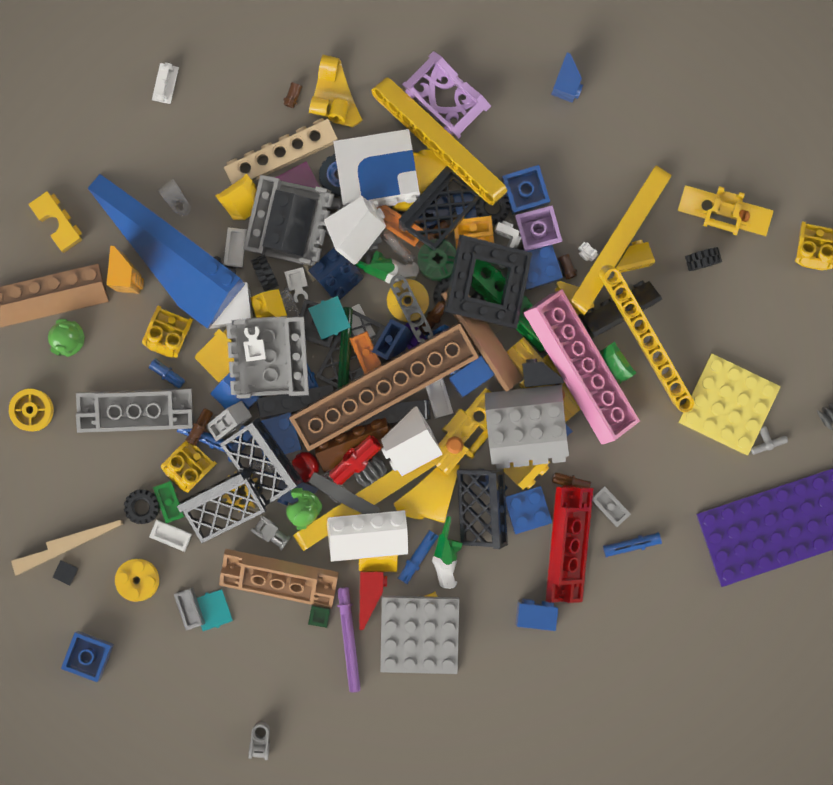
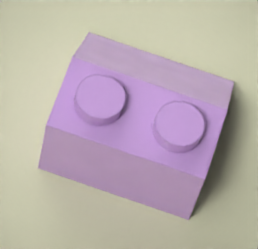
(538, 228)

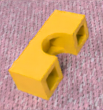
(66, 234)

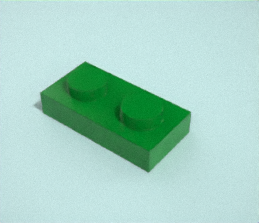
(168, 501)

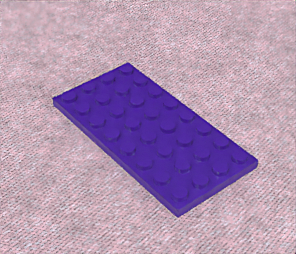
(770, 528)

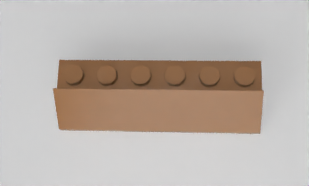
(52, 295)
(490, 349)
(278, 578)

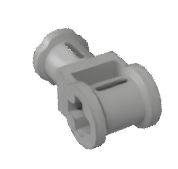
(269, 531)

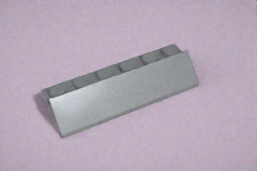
(134, 410)

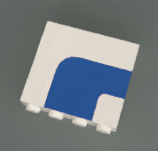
(377, 168)

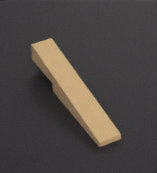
(60, 546)

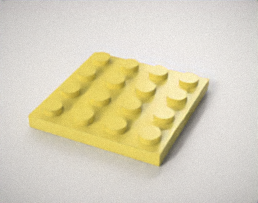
(730, 404)

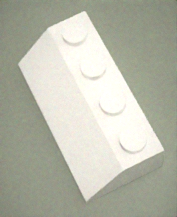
(367, 535)

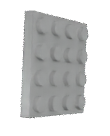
(419, 634)

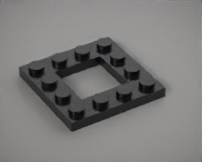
(518, 265)

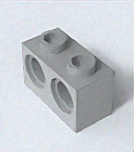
(228, 420)

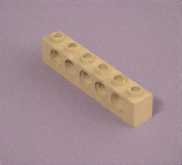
(291, 156)

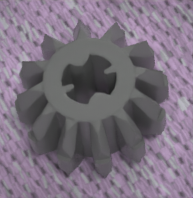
(372, 472)

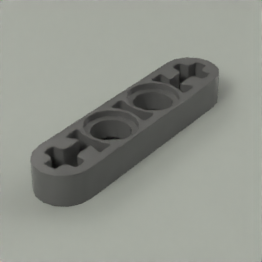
(414, 308)

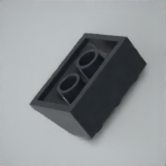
(289, 223)

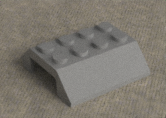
(261, 213)
(285, 362)
(526, 426)

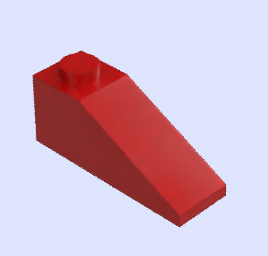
(370, 592)

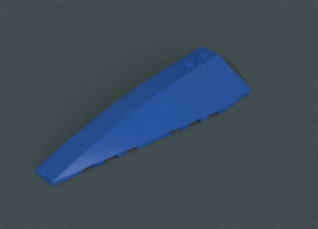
(184, 269)

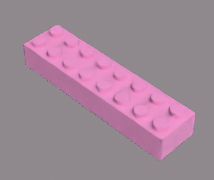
(581, 367)

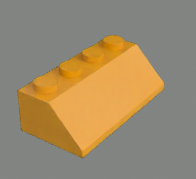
(122, 273)

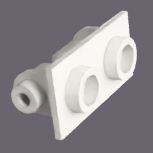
(165, 83)

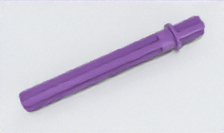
(348, 639)

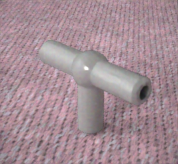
(768, 443)

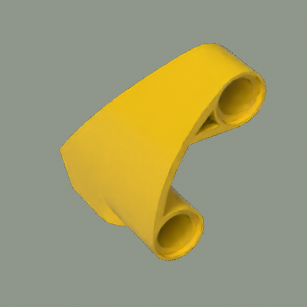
(333, 95)
(427, 167)
(430, 496)

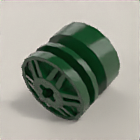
(430, 268)

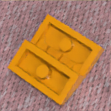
(477, 228)

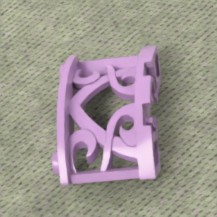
(443, 69)

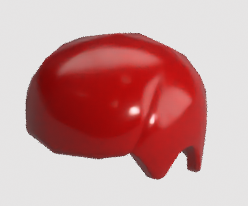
(305, 465)

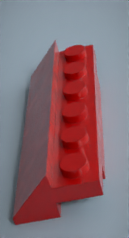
(569, 544)

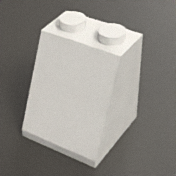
(355, 228)
(238, 308)
(410, 443)

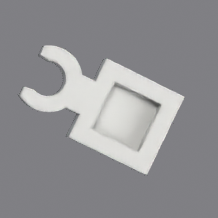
(587, 252)
(296, 281)
(254, 348)

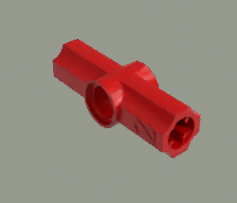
(355, 460)

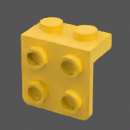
(215, 355)
(525, 475)

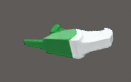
(386, 268)
(446, 557)

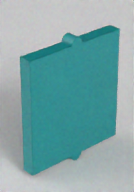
(329, 317)
(214, 610)

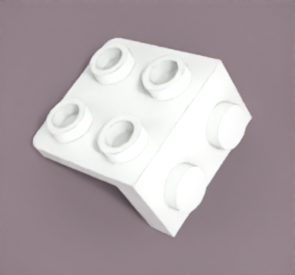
(506, 230)

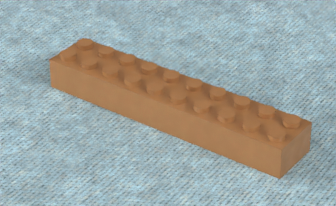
(383, 386)

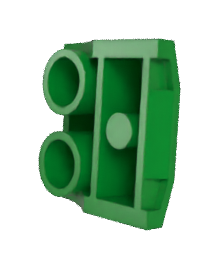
(617, 363)

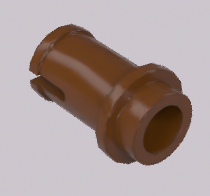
(292, 95)
(567, 267)

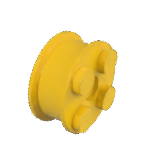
(420, 294)
(42, 410)
(126, 583)

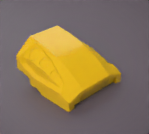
(239, 198)
(815, 247)
(166, 332)
(187, 466)

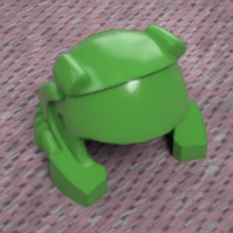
(66, 337)
(305, 510)

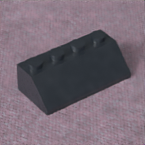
(609, 316)

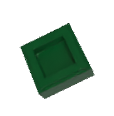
(319, 616)

